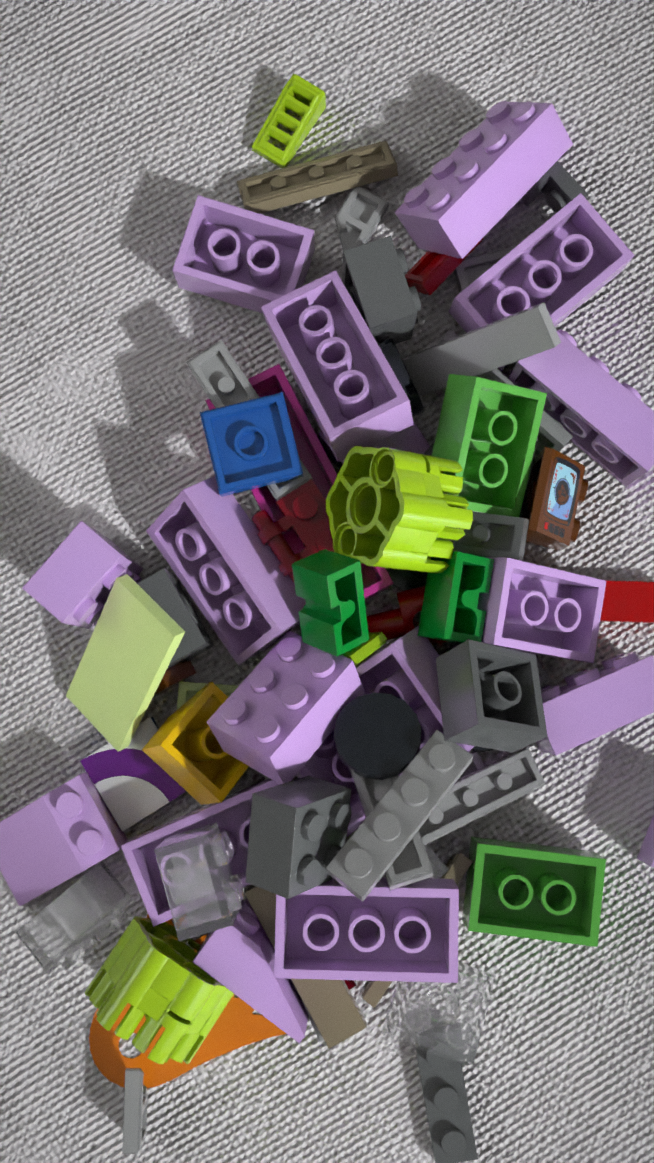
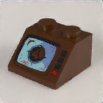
(553, 498)

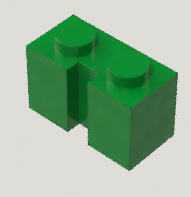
(452, 599)
(335, 601)

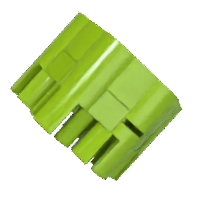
(394, 509)
(161, 982)

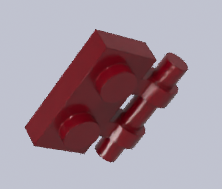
(305, 514)

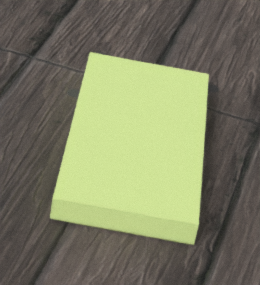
(124, 662)

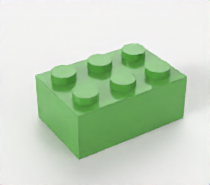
(493, 438)
(534, 891)

